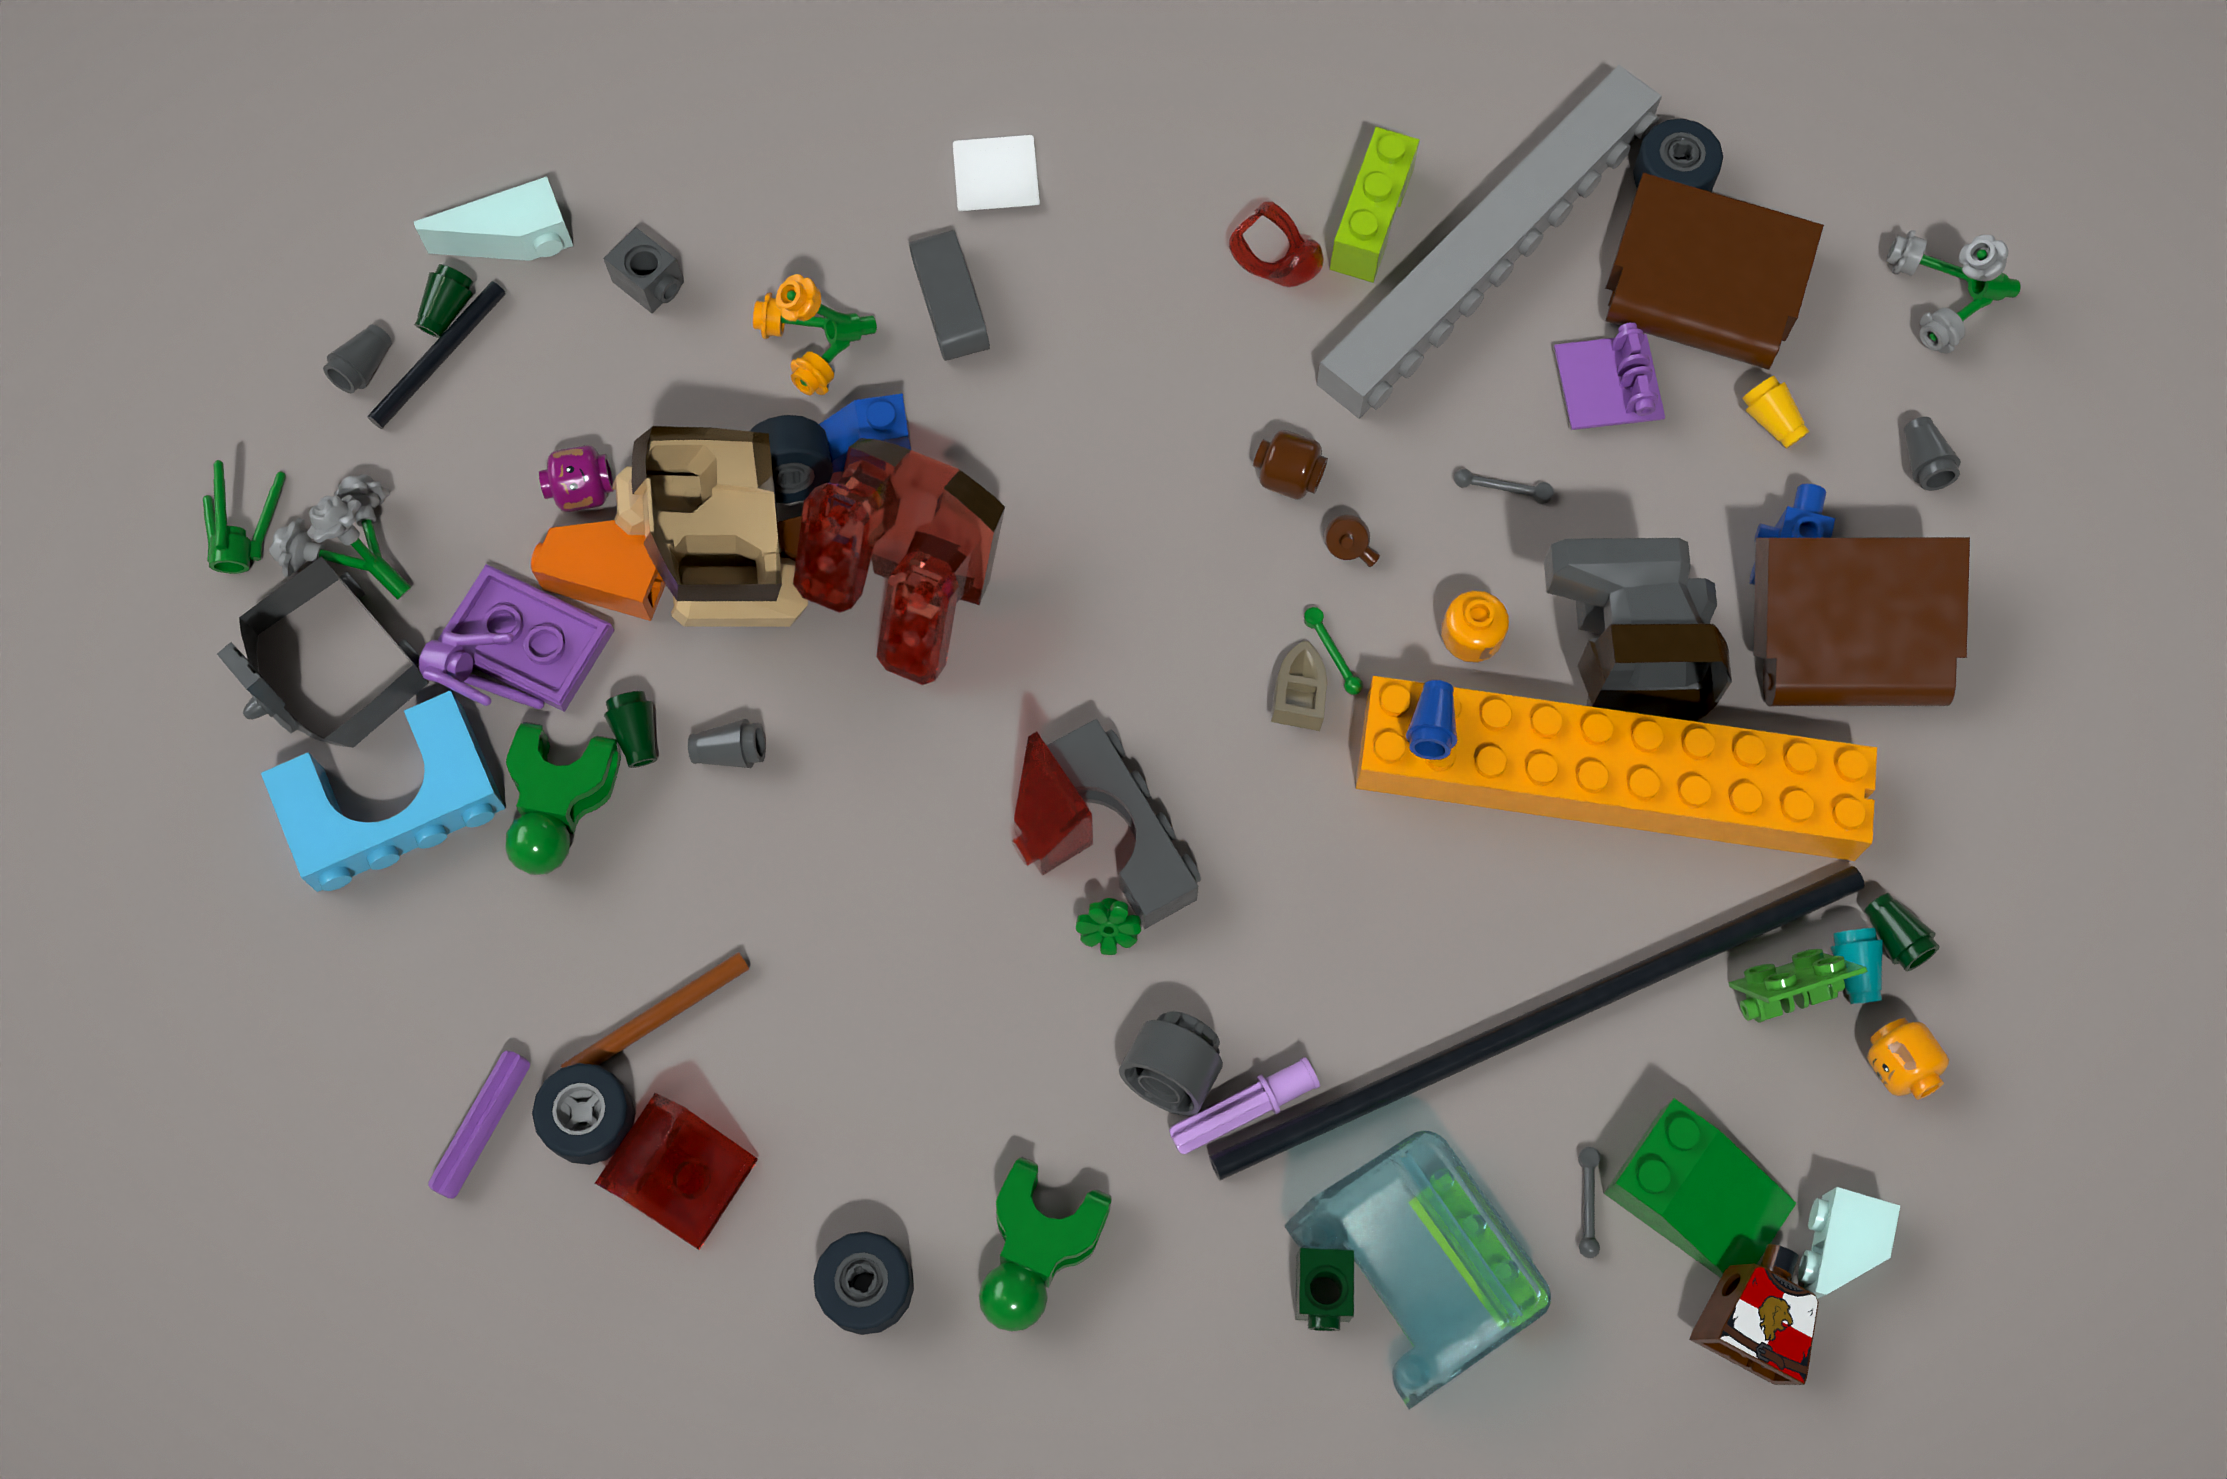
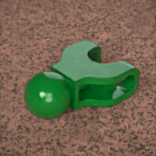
(554, 796)
(1035, 1248)

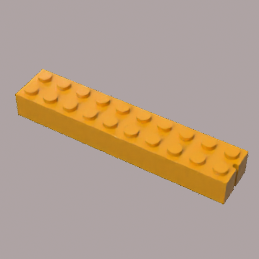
(1628, 771)

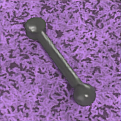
(1542, 492)
(1589, 1159)

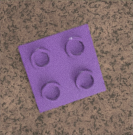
(1609, 380)

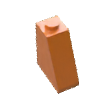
(599, 567)

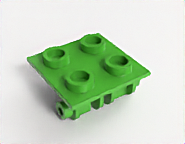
(1806, 980)

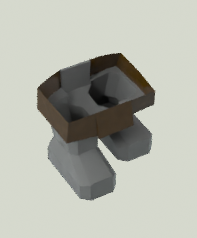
(1654, 625)

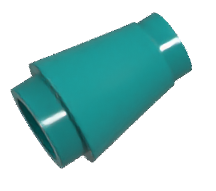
(1863, 949)

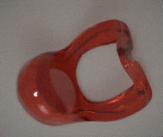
(1299, 264)

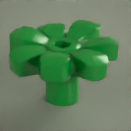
(1108, 925)

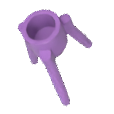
(452, 667)

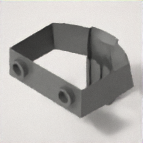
(265, 701)

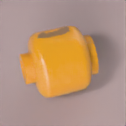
(1475, 626)
(1907, 1058)

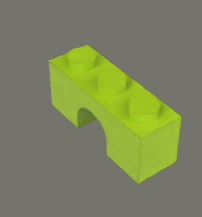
(1373, 204)

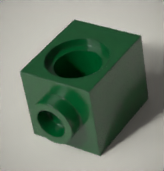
(1327, 1263)

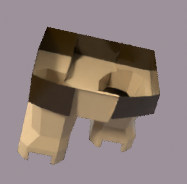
(710, 525)

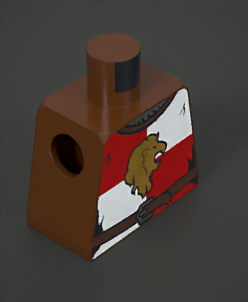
(1761, 1319)

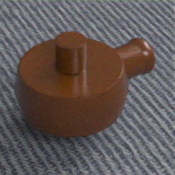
(1349, 538)

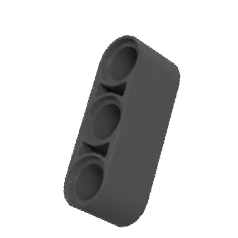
(949, 295)

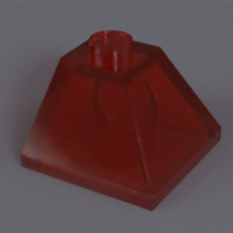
(1049, 812)

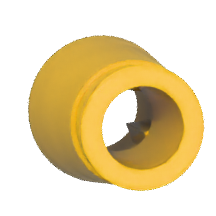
(1776, 411)

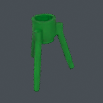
(227, 545)

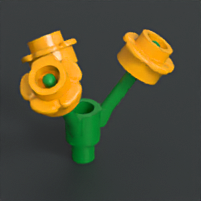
(797, 304)

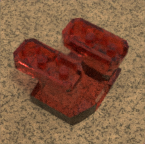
(925, 533)

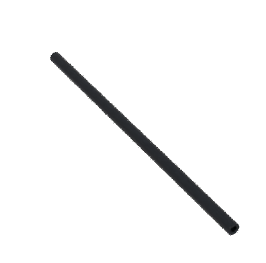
(1534, 1023)

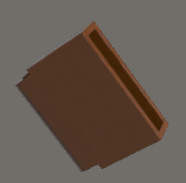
(1711, 271)
(1861, 619)

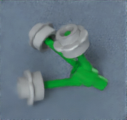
(1982, 269)

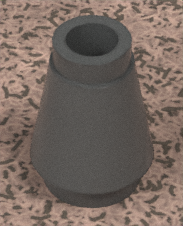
(357, 359)
(1930, 455)
(729, 745)

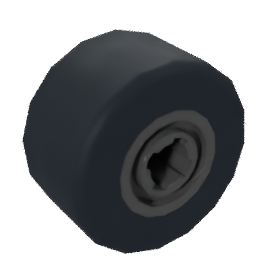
(1681, 153)
(797, 456)
(872, 1300)

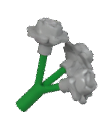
(333, 519)

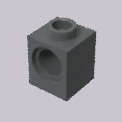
(641, 254)

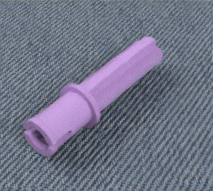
(1244, 1106)

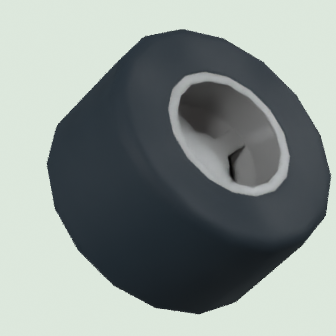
(569, 1100)

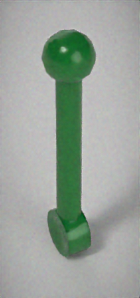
(1314, 620)

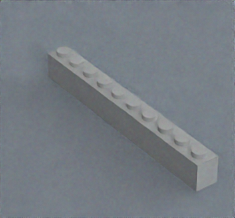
(1488, 243)

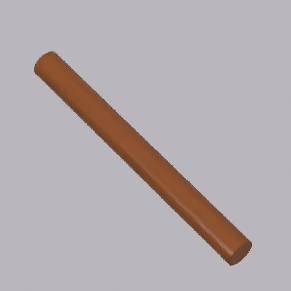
(661, 1012)

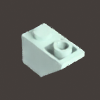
(1848, 1239)

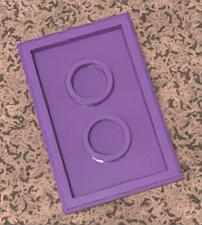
(551, 640)

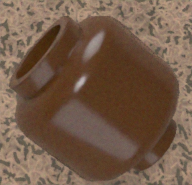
(1290, 464)

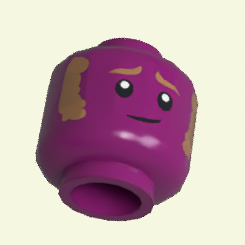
(577, 478)

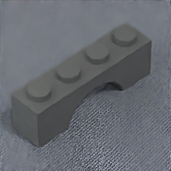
(1155, 876)

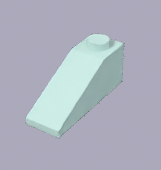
(506, 225)

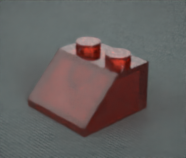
(676, 1170)

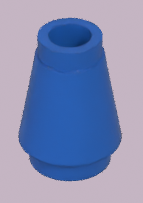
(1433, 722)

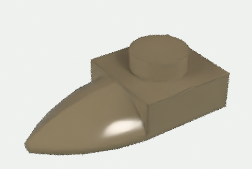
(1300, 689)

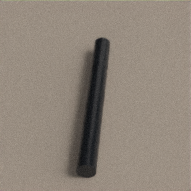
(436, 355)

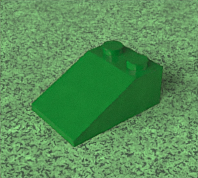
(1700, 1191)

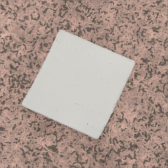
(995, 173)

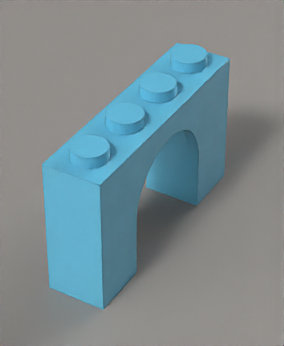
(453, 795)

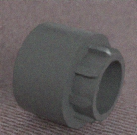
(1173, 1063)

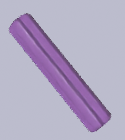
(479, 1124)

